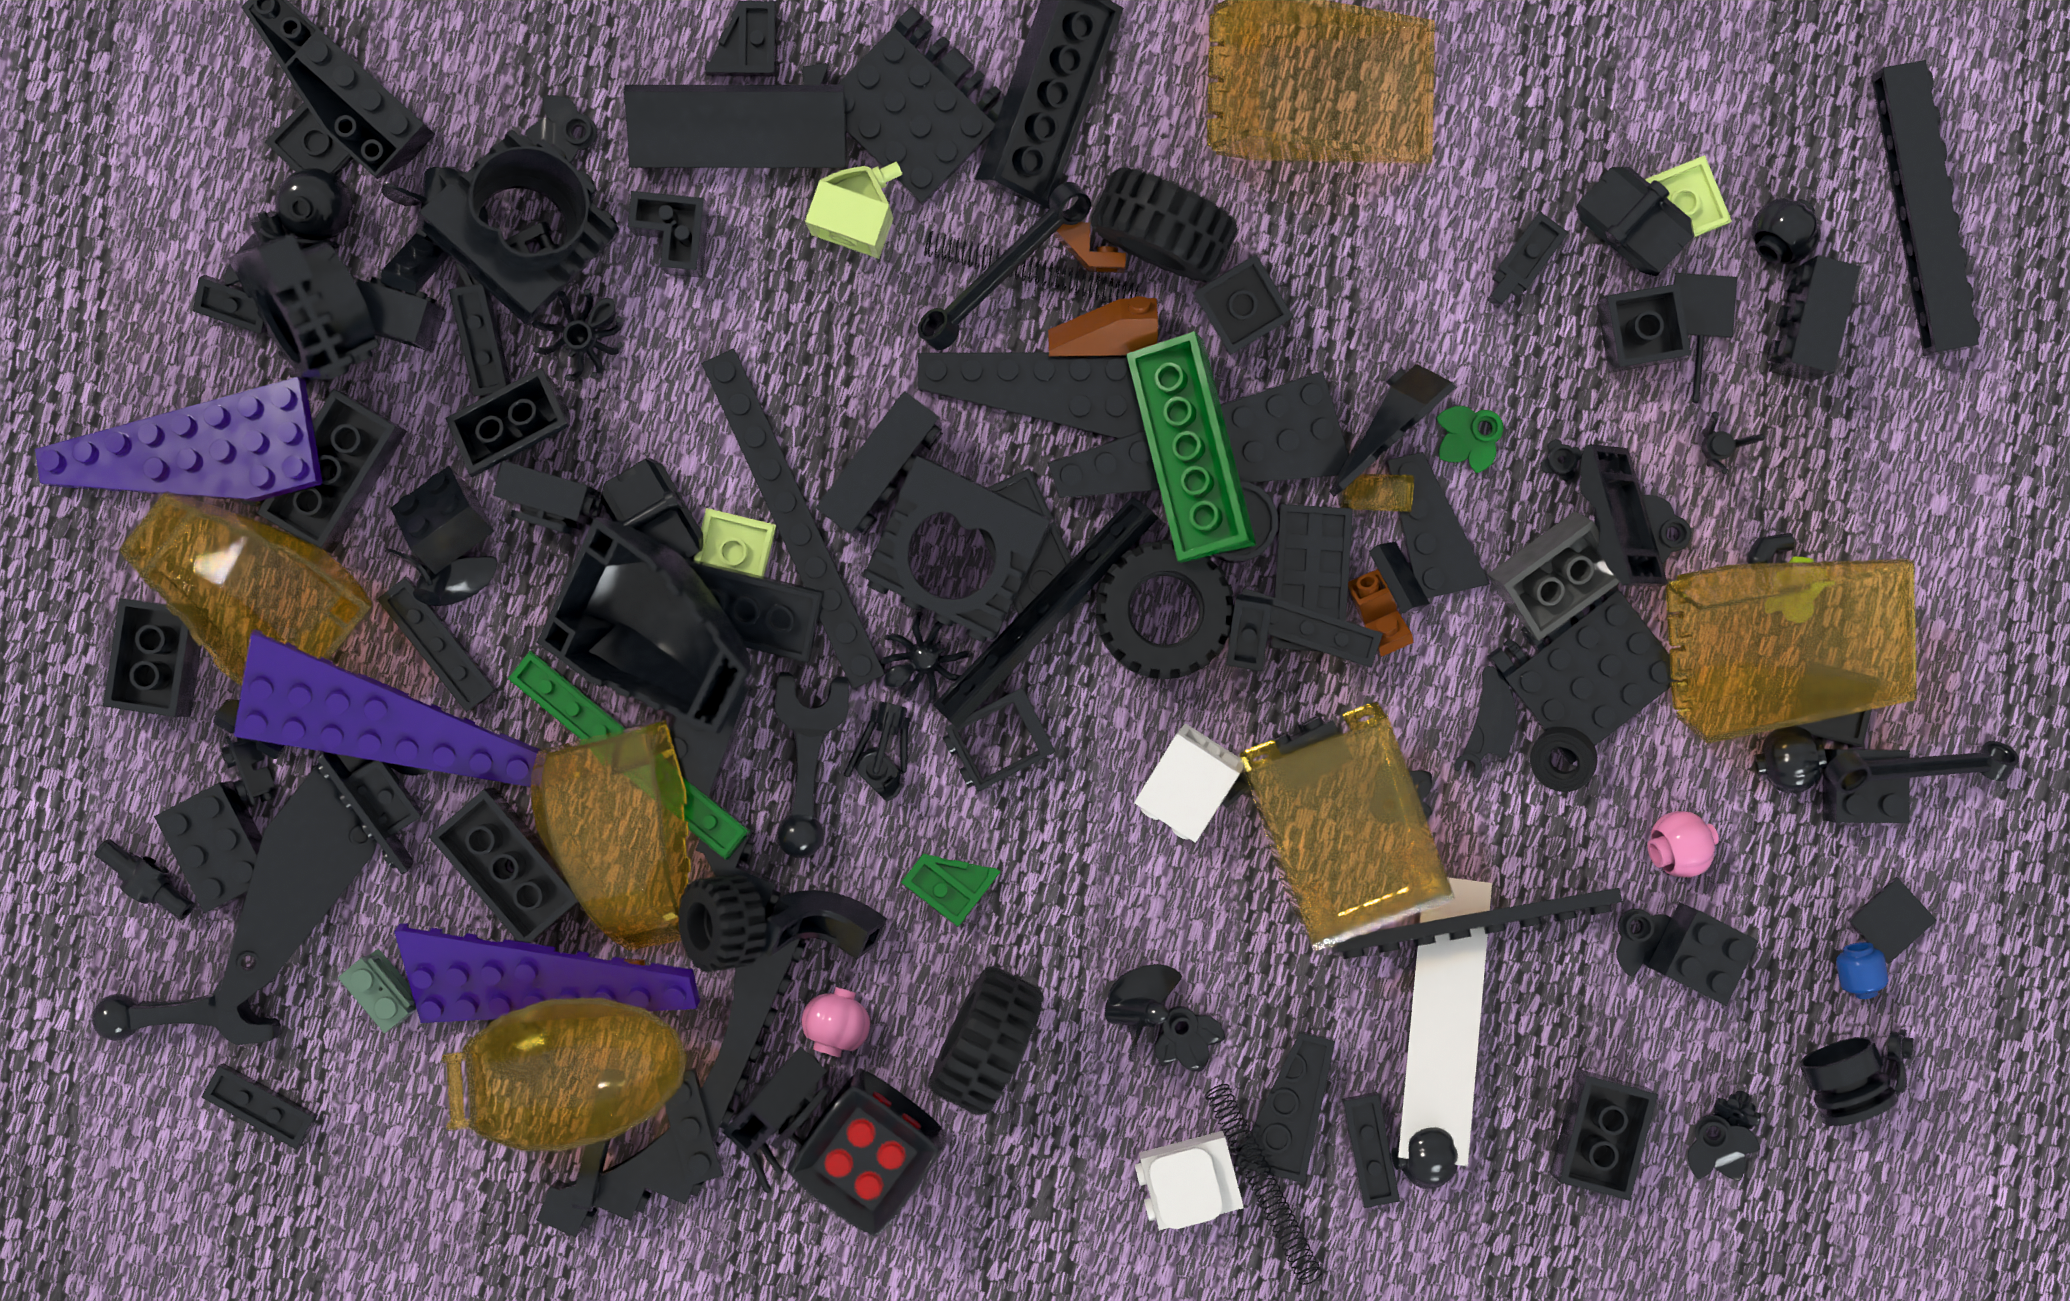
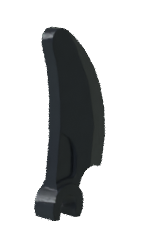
(1494, 722)

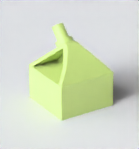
(853, 208)

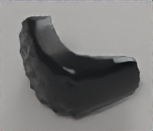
(888, 781)

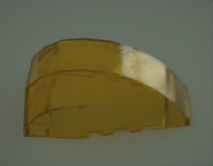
(241, 577)
(617, 829)

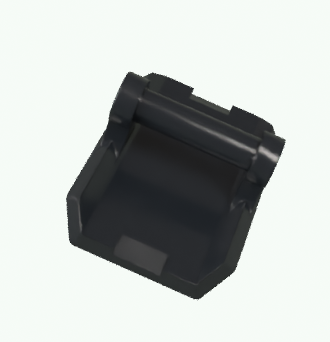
(1636, 219)
(651, 504)

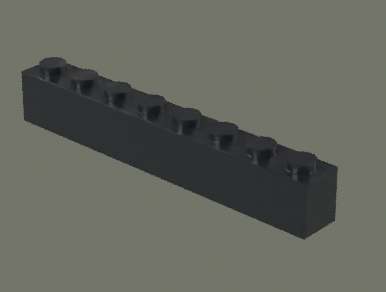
(1925, 208)

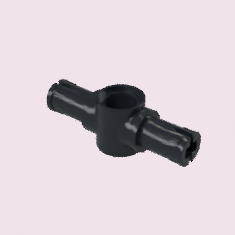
(144, 879)

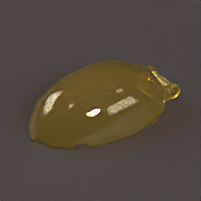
(565, 1074)

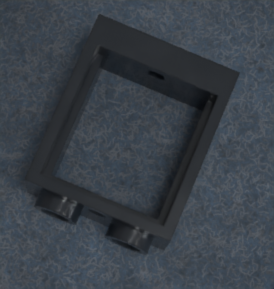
(970, 771)

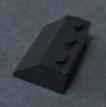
(508, 421)

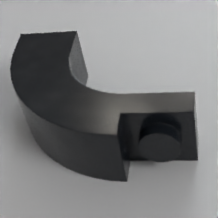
(824, 917)

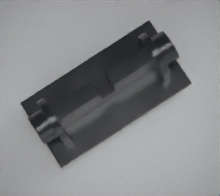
(251, 782)

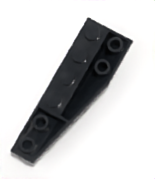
(339, 91)

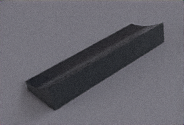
(1048, 97)
(736, 126)

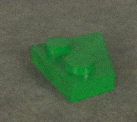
(949, 885)

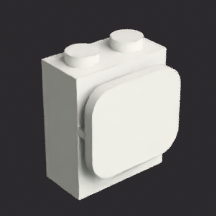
(1189, 783)
(1189, 1181)

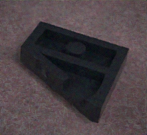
(747, 43)

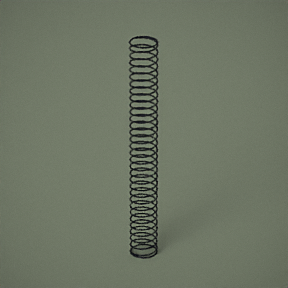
(1030, 264)
(1265, 1178)

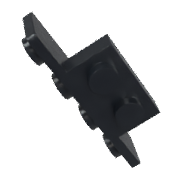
(378, 801)

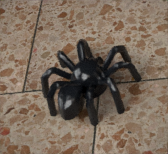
(581, 335)
(923, 658)

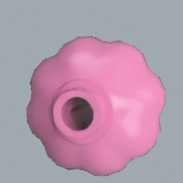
(1682, 844)
(836, 1022)

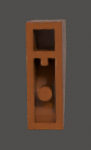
(1108, 330)

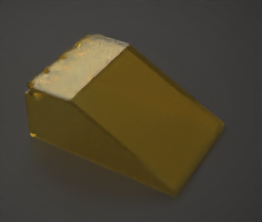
(1320, 83)
(1790, 643)

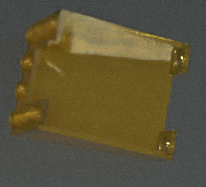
(1347, 830)

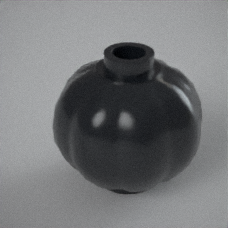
(1786, 231)
(1791, 759)
(1430, 1158)

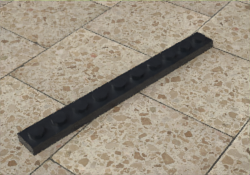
(792, 517)

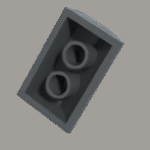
(1554, 576)

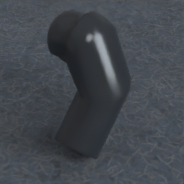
(1765, 548)

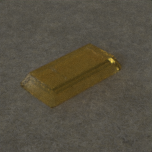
(1379, 493)

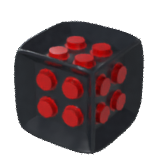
(867, 1153)

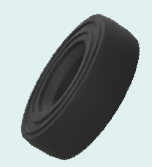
(1551, 776)

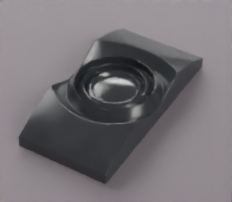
(1620, 516)

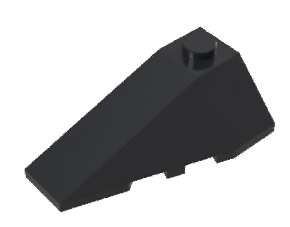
(1397, 410)

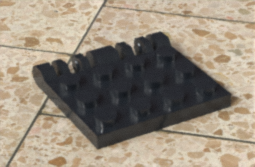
(913, 111)
(1589, 671)

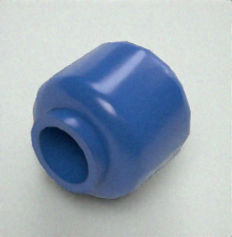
(1862, 970)

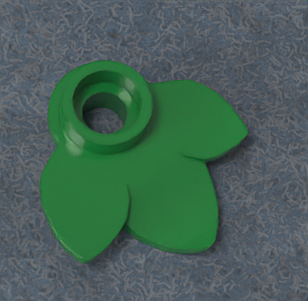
(1464, 438)

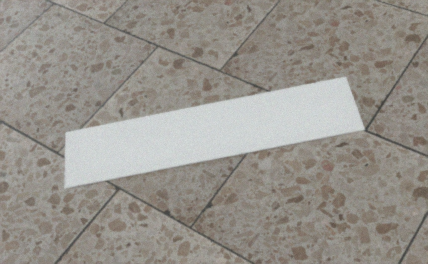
(1446, 1024)

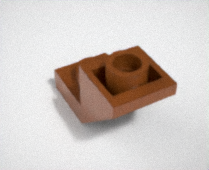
(1077, 241)
(1379, 611)

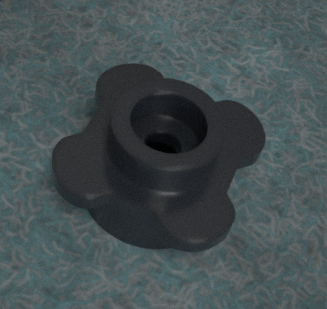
(1570, 454)

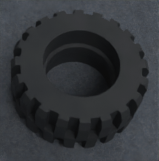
(1164, 224)
(1154, 659)
(986, 1041)

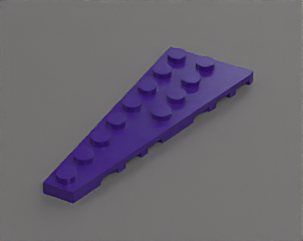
(328, 709)
(485, 979)

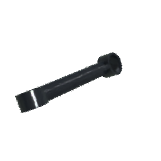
(1004, 266)
(1851, 773)

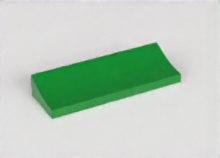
(1190, 448)

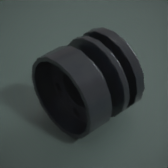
(1848, 1081)

